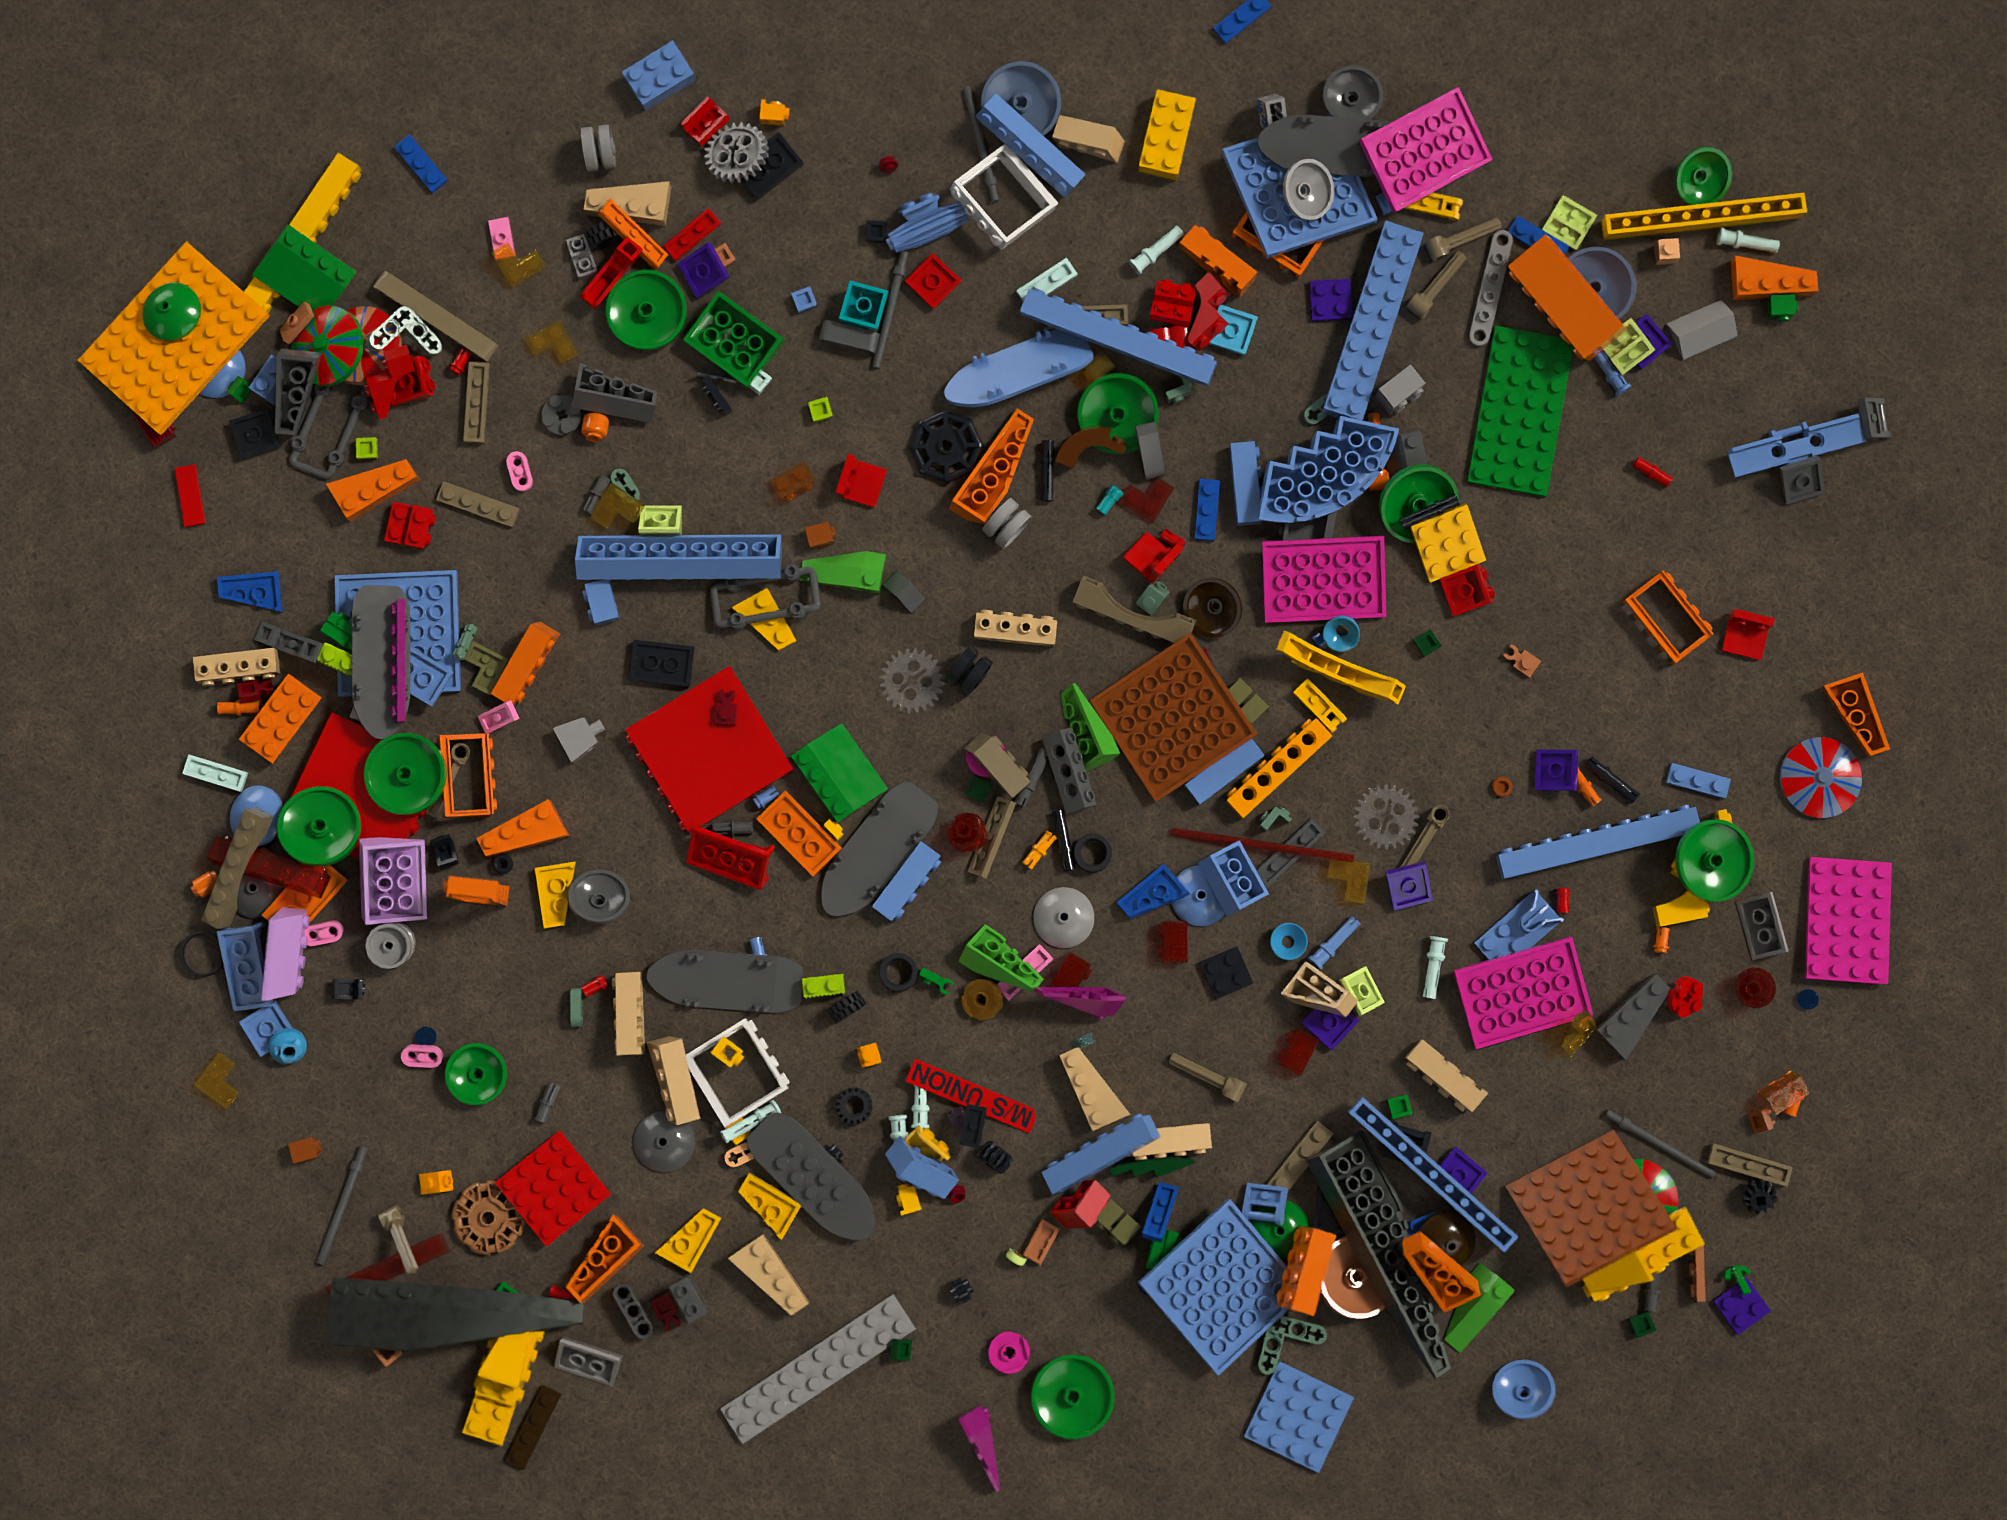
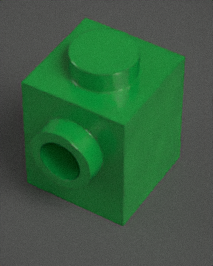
(1782, 307)

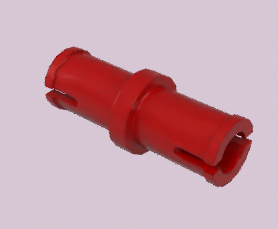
(1652, 472)

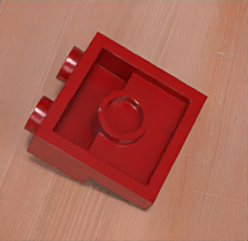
(1173, 303)
(414, 385)
(410, 525)
(1467, 589)

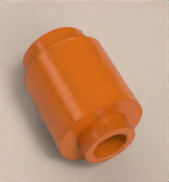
(204, 884)

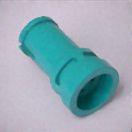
(1112, 495)

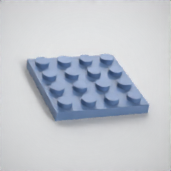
(1298, 1416)

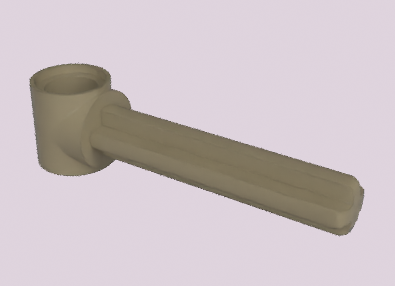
(1441, 247)
(1422, 302)
(456, 762)
(1426, 836)
(1231, 1087)
(393, 1221)

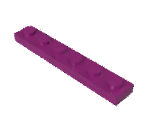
(398, 670)

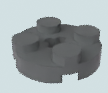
(551, 420)

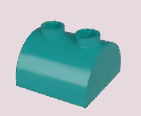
(863, 306)

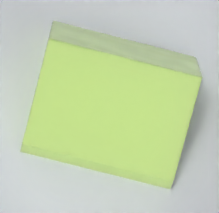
(661, 520)
(1363, 989)

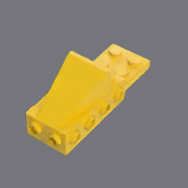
(1640, 1264)
(501, 1384)

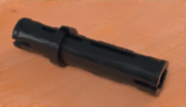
(1047, 446)
(1430, 511)
(1611, 779)
(1065, 849)

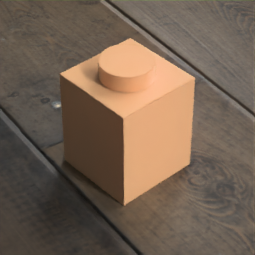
(1667, 251)

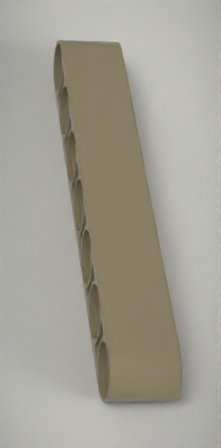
(436, 316)

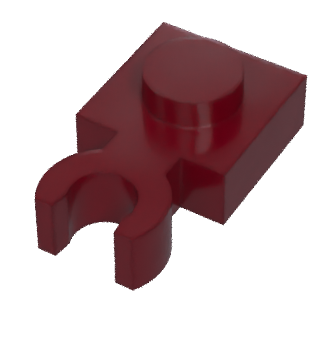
(252, 691)
(726, 712)
(665, 1308)

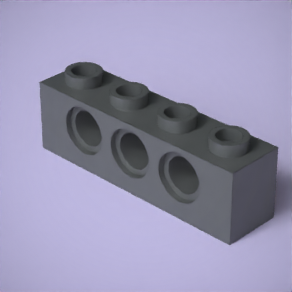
(1069, 770)

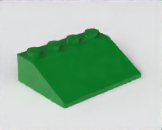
(303, 270)
(734, 339)
(839, 772)

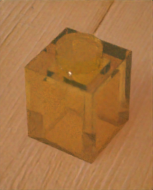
(1098, 367)

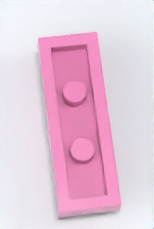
(1038, 959)

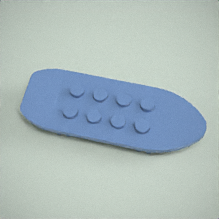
(1018, 369)

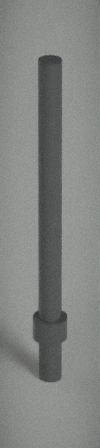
(990, 180)
(899, 272)
(1625, 1124)
(356, 1167)

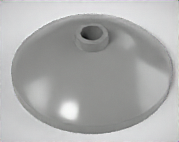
(1315, 187)
(1058, 932)

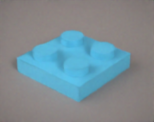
(1237, 333)

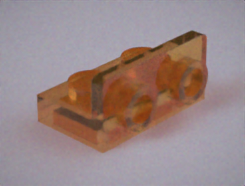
(793, 482)
(1784, 1092)

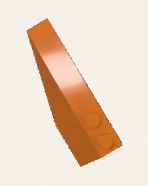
(994, 472)

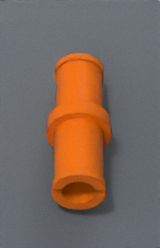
(238, 708)
(1586, 789)

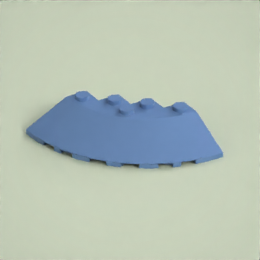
(1328, 473)

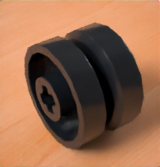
(971, 673)

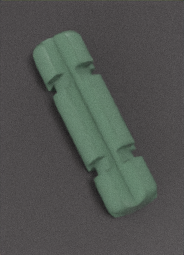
(465, 642)

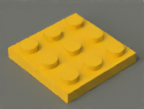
(1448, 543)

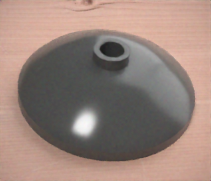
(1354, 82)
(598, 887)
(253, 903)
(663, 1158)

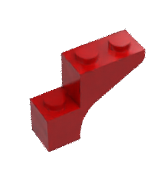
(611, 273)
(1208, 320)
(382, 384)

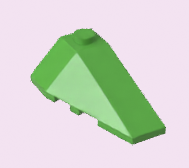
(851, 571)
(1091, 734)
(993, 958)
(1476, 1313)

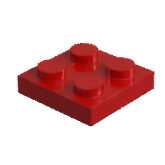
(933, 281)

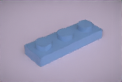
(1698, 780)

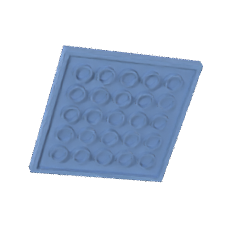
(1276, 227)
(432, 615)
(1219, 1286)

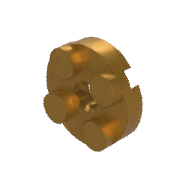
(993, 999)

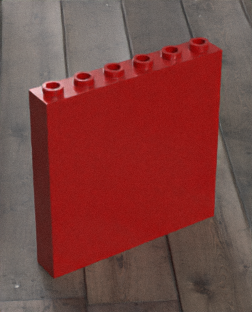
(340, 764)
(705, 764)

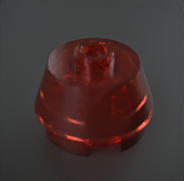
(967, 832)
(1755, 987)

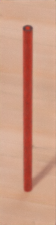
(1263, 845)

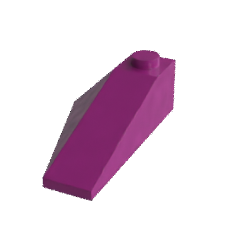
(1093, 1000)
(979, 1432)

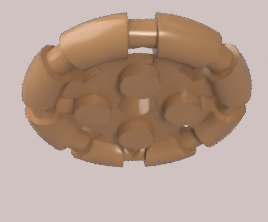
(478, 1226)

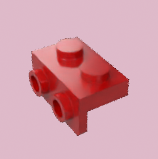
(704, 121)

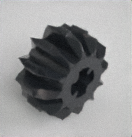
(995, 1157)
(1761, 1203)

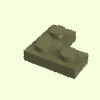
(491, 666)

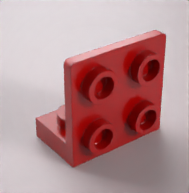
(860, 482)
(1151, 557)
(1746, 634)

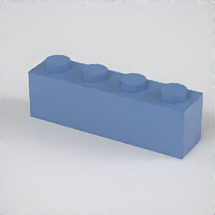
(1245, 482)
(1223, 772)
(906, 881)

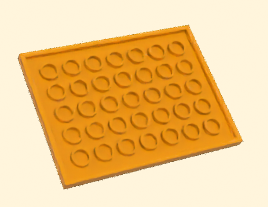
(166, 376)

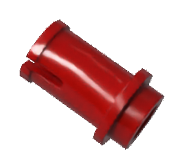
(460, 361)
(1172, 539)
(1562, 900)
(595, 985)
(558, 1293)

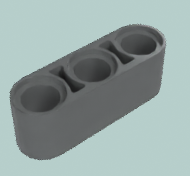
(850, 336)
(1150, 450)
(624, 1305)

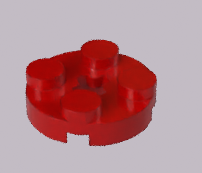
(1688, 988)

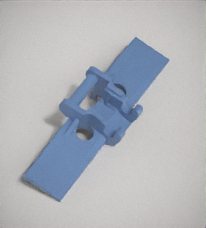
(1832, 436)

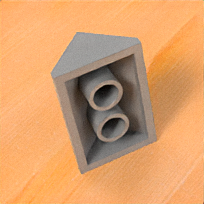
(1703, 329)
(1762, 926)
(587, 1361)

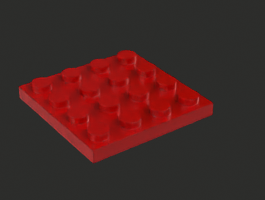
(553, 1188)

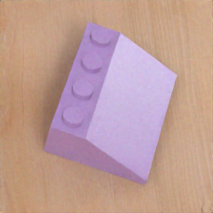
(392, 880)
(285, 953)

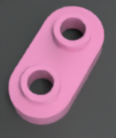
(519, 472)
(323, 932)
(422, 1056)

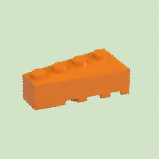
(1218, 260)
(1761, 279)
(371, 488)
(525, 662)
(1857, 710)
(526, 830)
(604, 1259)
(1440, 1273)

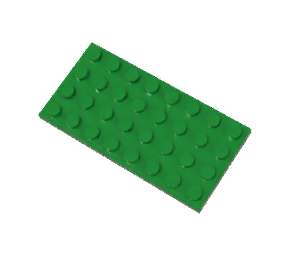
(1520, 411)

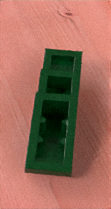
(1159, 1165)

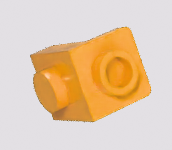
(436, 1182)

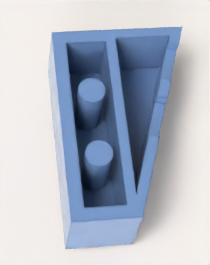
(920, 1170)

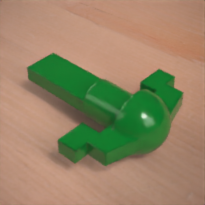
(1735, 1271)

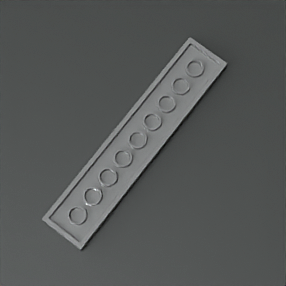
(817, 1368)

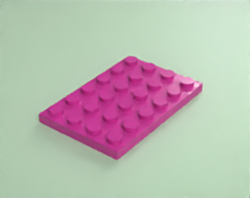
(1425, 149)
(1324, 578)
(1848, 920)
(1522, 992)

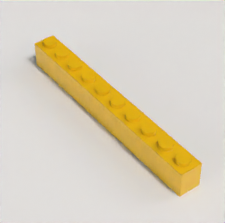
(314, 215)
(1704, 216)

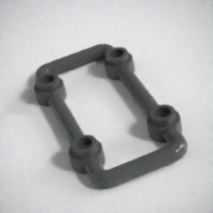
(335, 457)
(796, 610)

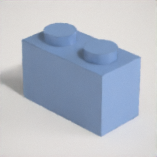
(601, 602)

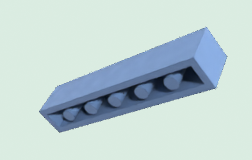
(1030, 145)
(1101, 1154)

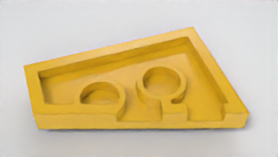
(774, 630)
(553, 891)
(772, 1204)
(690, 1241)

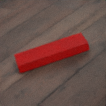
(692, 235)
(190, 496)

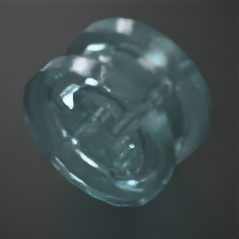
(1086, 1040)

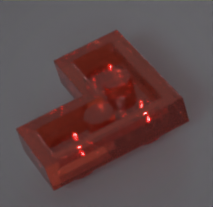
(1148, 504)

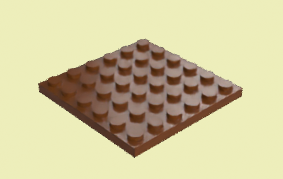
(1173, 717)
(1590, 1208)

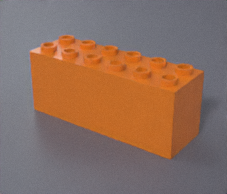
(1566, 298)

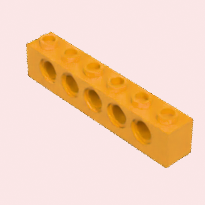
(1319, 735)

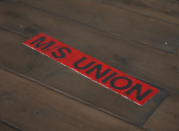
(966, 1093)

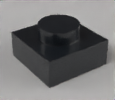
(876, 231)

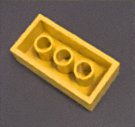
(1166, 134)

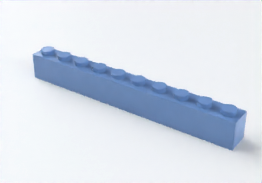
(1117, 337)
(1596, 843)
(1432, 1174)

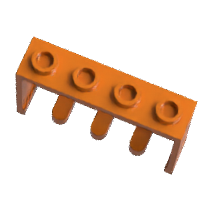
(1284, 261)
(1654, 630)
(489, 782)
(476, 890)

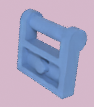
(1266, 1197)

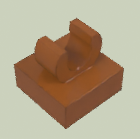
(1761, 1120)

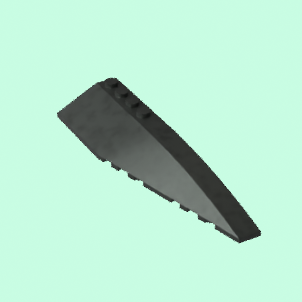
(1375, 1229)
(428, 1315)

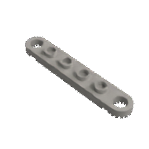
(1490, 288)

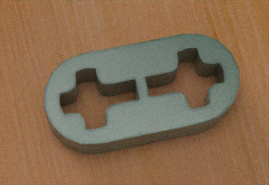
(1317, 405)
(629, 483)
(576, 1007)

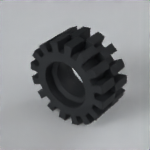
(601, 236)
(846, 1007)
(860, 1094)

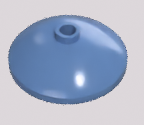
(222, 381)
(262, 798)
(1193, 909)
(1520, 1378)

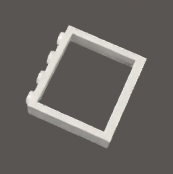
(1023, 176)
(707, 1089)

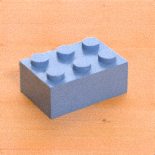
(658, 75)
(1233, 878)

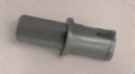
(596, 494)
(733, 827)
(547, 1102)
(1652, 1291)

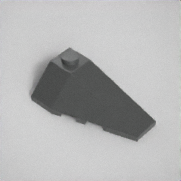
(1407, 452)

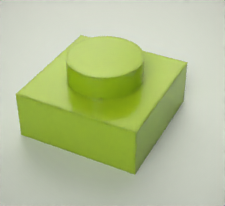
(820, 409)
(367, 448)

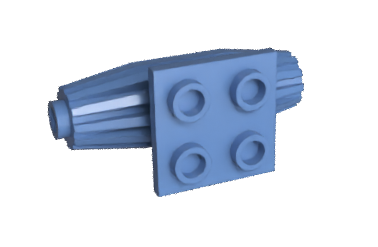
(925, 222)

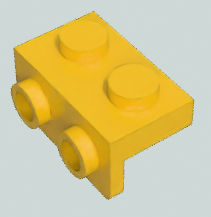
(927, 1143)

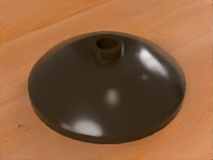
(1200, 606)
(1449, 1228)

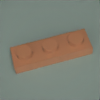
(1696, 1269)

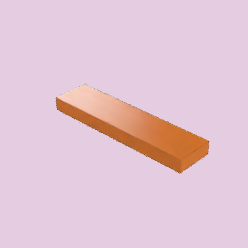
(626, 227)

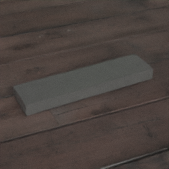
(1281, 861)

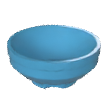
(1338, 641)
(1296, 933)
(287, 1038)

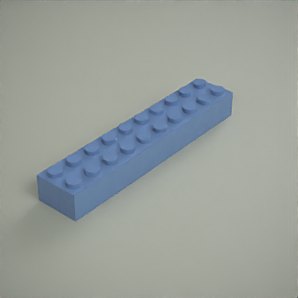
(1372, 321)
(678, 557)

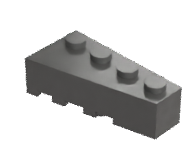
(293, 387)
(612, 396)
(1628, 1022)

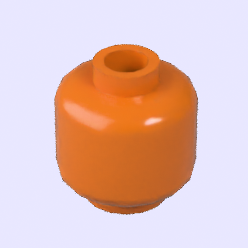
(595, 426)

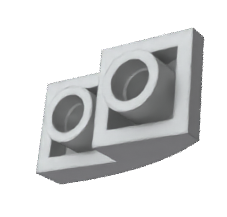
(582, 257)

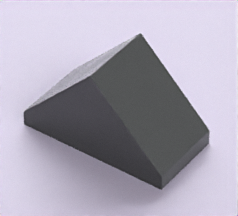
(904, 591)

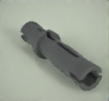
(1034, 775)

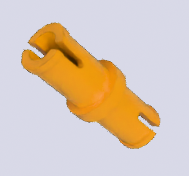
(1039, 850)

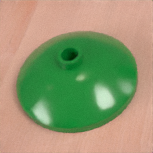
(1713, 177)
(179, 316)
(461, 1074)
(1281, 1243)

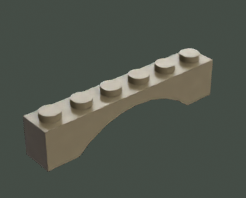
(1094, 596)
(248, 835)

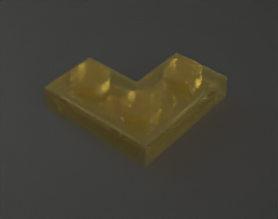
(515, 269)
(553, 337)
(614, 502)
(1356, 876)
(1583, 1027)
(213, 1082)

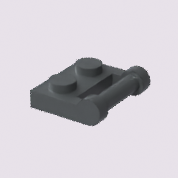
(1874, 418)

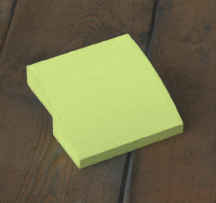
(1569, 222)
(1629, 347)

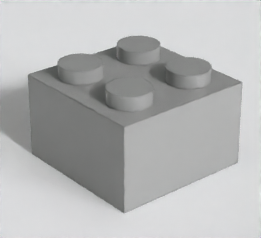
(1399, 390)

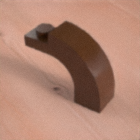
(1087, 437)

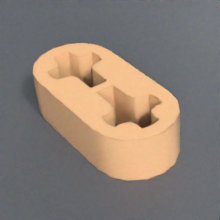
(738, 1149)

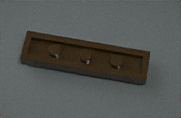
(533, 1427)

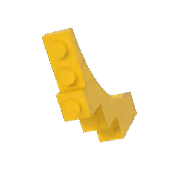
(1339, 670)
(1686, 906)

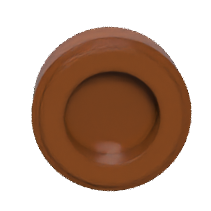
(1502, 787)

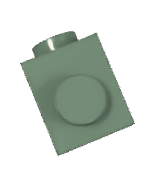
(1177, 395)
(1153, 597)
(1268, 818)

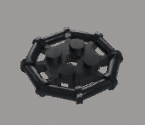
(935, 442)

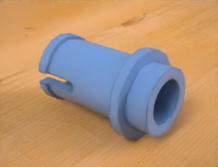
(764, 797)
(757, 946)

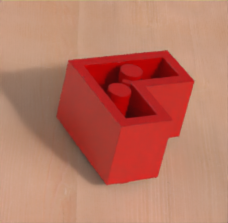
(1083, 1207)

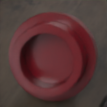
(888, 165)
(957, 1194)

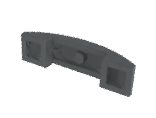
(288, 642)

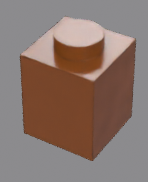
(820, 535)
(305, 1149)

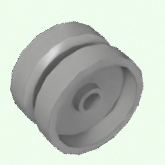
(598, 147)
(1005, 521)
(382, 953)

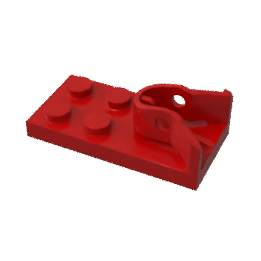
(729, 857)

